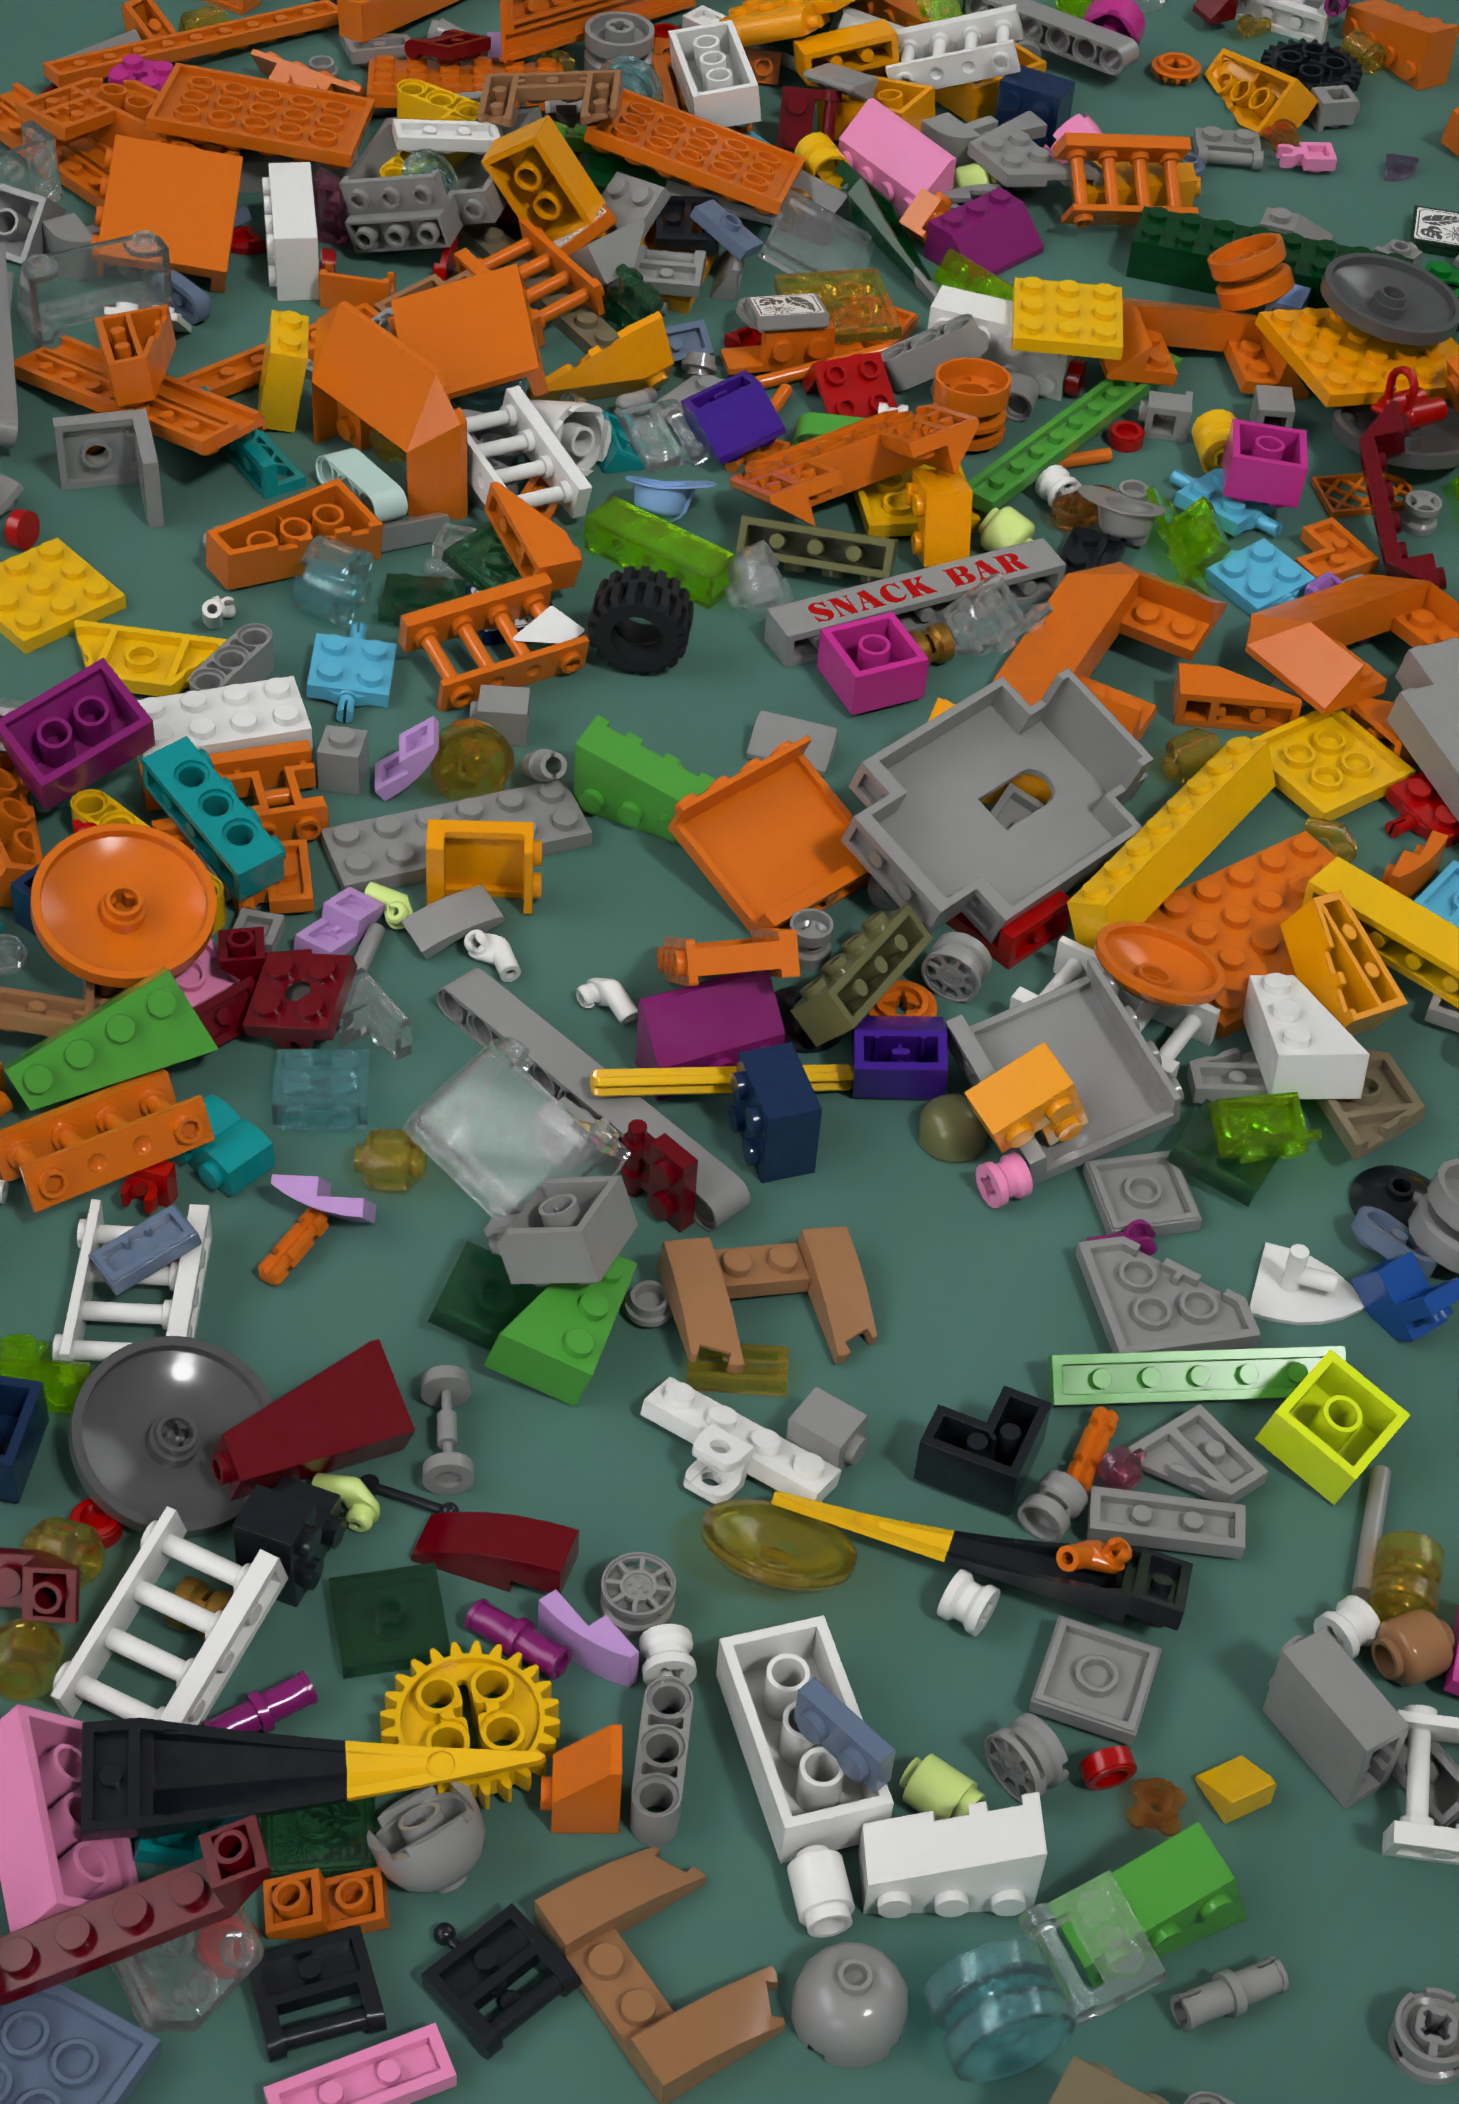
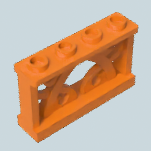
(766, 950)

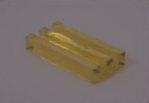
(754, 1378)

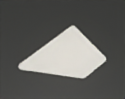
(550, 627)

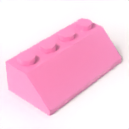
(895, 156)
(42, 1852)

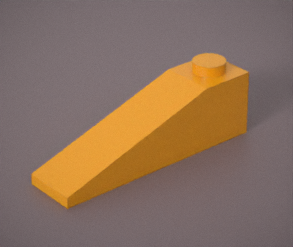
(1258, 93)
(629, 364)

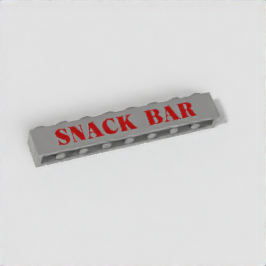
(914, 597)

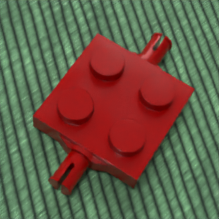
(1420, 810)

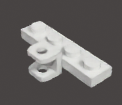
(734, 1446)

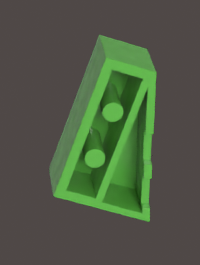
(562, 1334)
(1176, 1893)

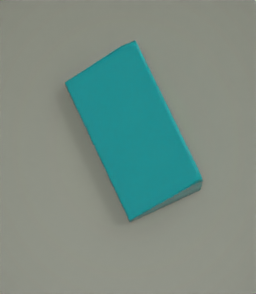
(621, 453)

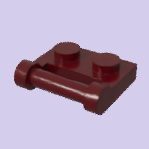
(448, 46)
(798, 114)

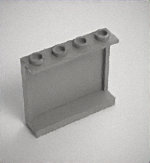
(1099, 1050)

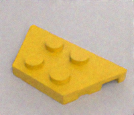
(143, 658)

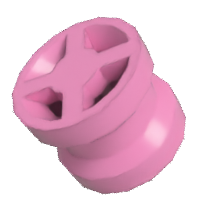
(1004, 1180)

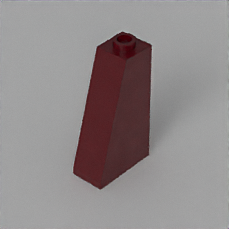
(319, 1427)

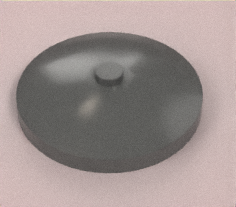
(1391, 299)
(1427, 447)
(150, 1430)

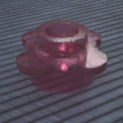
(1121, 1468)

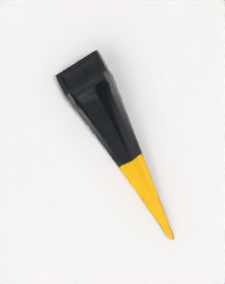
(1148, 1588)
(187, 1777)

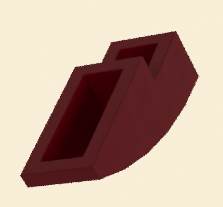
(499, 1549)

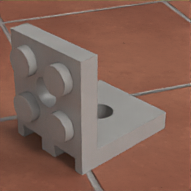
(127, 458)

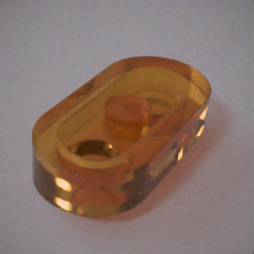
(1074, 510)

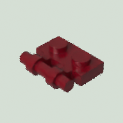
(662, 1171)

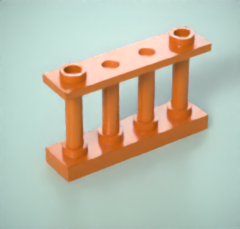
(1120, 148)
(547, 256)
(480, 611)
(101, 1138)

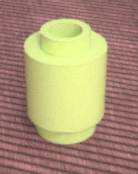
(938, 1788)

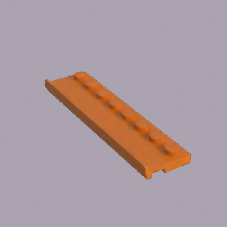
(543, 25)
(79, 162)
(178, 414)

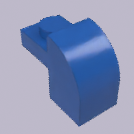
(1402, 1298)

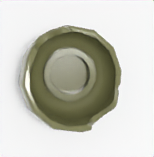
(951, 1129)

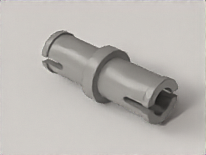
(544, 765)
(1229, 1993)

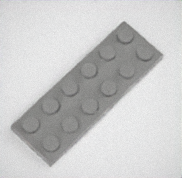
(393, 846)

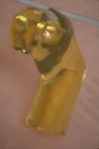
(1252, 27)
(561, 57)
(1336, 835)

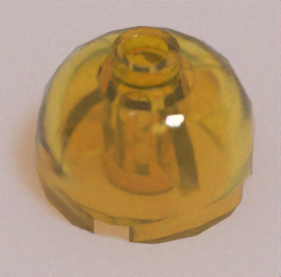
(471, 760)

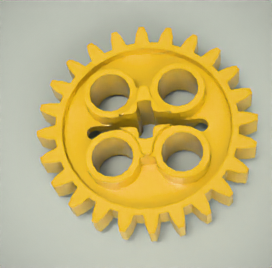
(520, 1715)

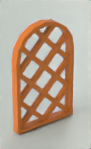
(1349, 479)

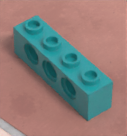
(214, 818)

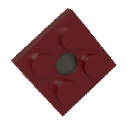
(300, 998)

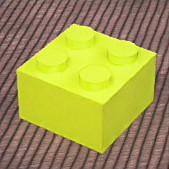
(1332, 1426)

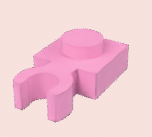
(1310, 155)

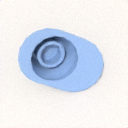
(665, 498)

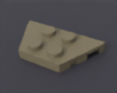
(1383, 1112)

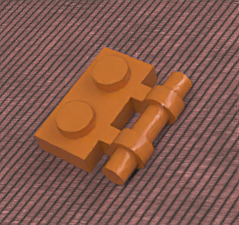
(294, 891)

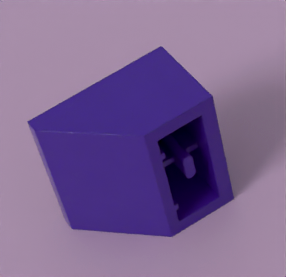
(733, 417)
(899, 1057)

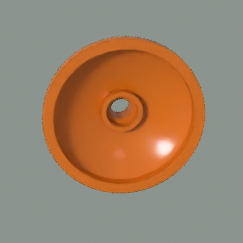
(1159, 964)

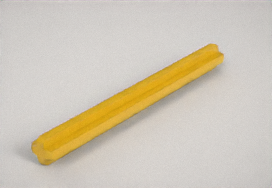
(700, 1080)

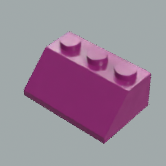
(987, 230)
(75, 733)
(708, 1022)

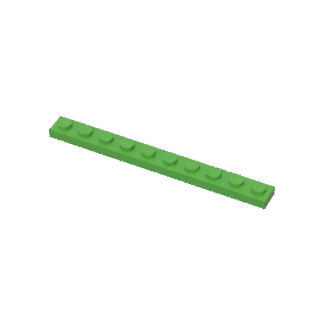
(1056, 440)

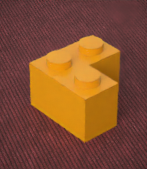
(943, 514)
(1028, 1098)

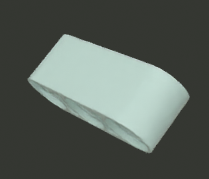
(366, 481)

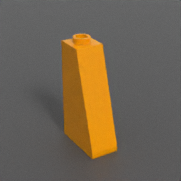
(1189, 185)

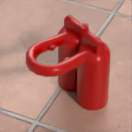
(1412, 401)

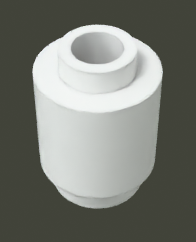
(821, 1891)

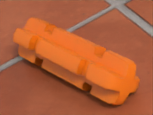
(293, 1246)
(1093, 1445)

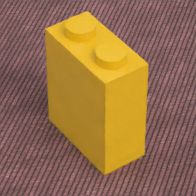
(283, 370)

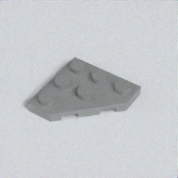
(1159, 1303)

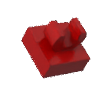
(153, 1185)

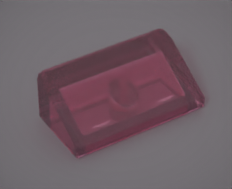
(330, 209)

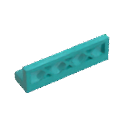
(261, 463)

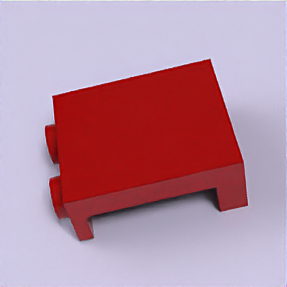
(1023, 934)

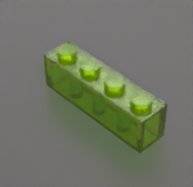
(640, 538)

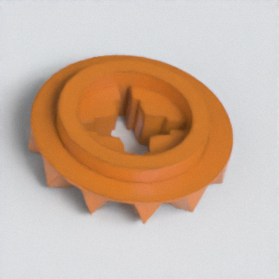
(1176, 68)
(916, 999)

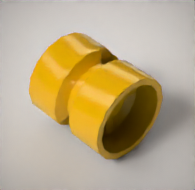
(821, 158)
(1210, 437)

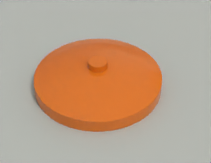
(122, 904)

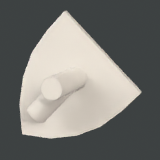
(1300, 1289)

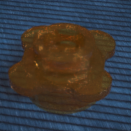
(1284, 128)
(1160, 1793)

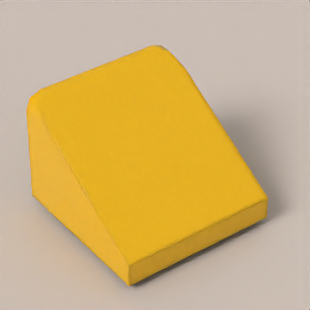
(1236, 1788)

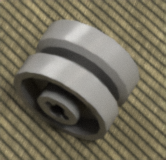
(617, 34)
(1436, 1217)

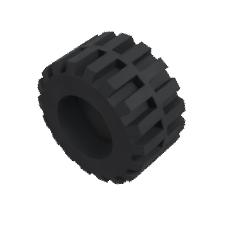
(643, 596)

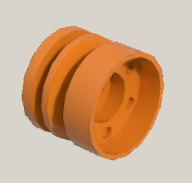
(975, 389)

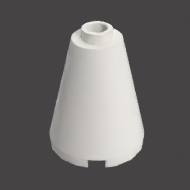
(579, 429)

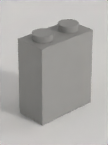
(1334, 1717)

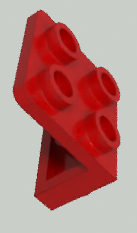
(850, 384)

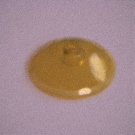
(777, 1547)

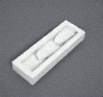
(444, 135)

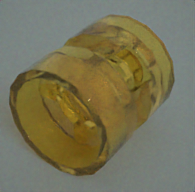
(1406, 1574)

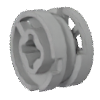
(957, 965)
(637, 1595)
(1028, 1756)
(1427, 2036)

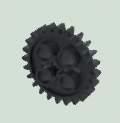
(1314, 63)

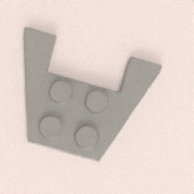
(1019, 161)

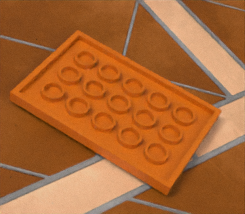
(461, 77)
(260, 115)
(698, 152)
(1240, 916)

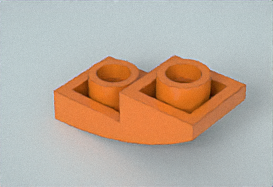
(1417, 868)
(313, 1906)

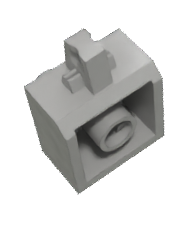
(565, 1231)

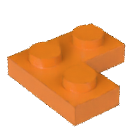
(1335, 551)

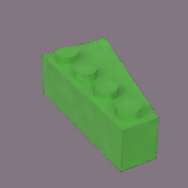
(629, 782)
(117, 1041)

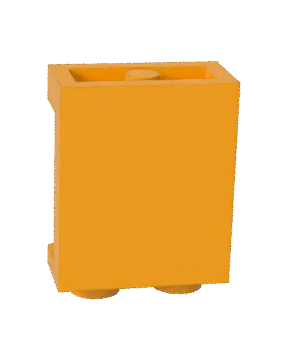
(485, 854)

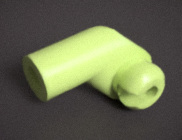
(396, 904)
(361, 1504)

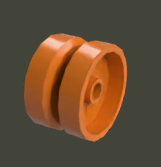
(1251, 272)

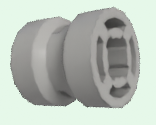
(813, 937)
(1050, 1510)

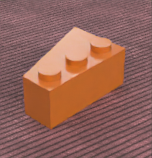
(136, 352)

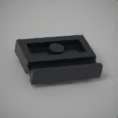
(1090, 549)

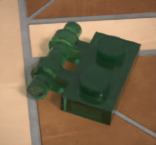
(623, 305)
(409, 593)

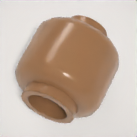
(1413, 1647)

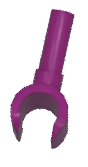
(1138, 1231)

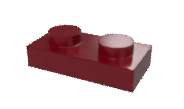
(226, 1011)

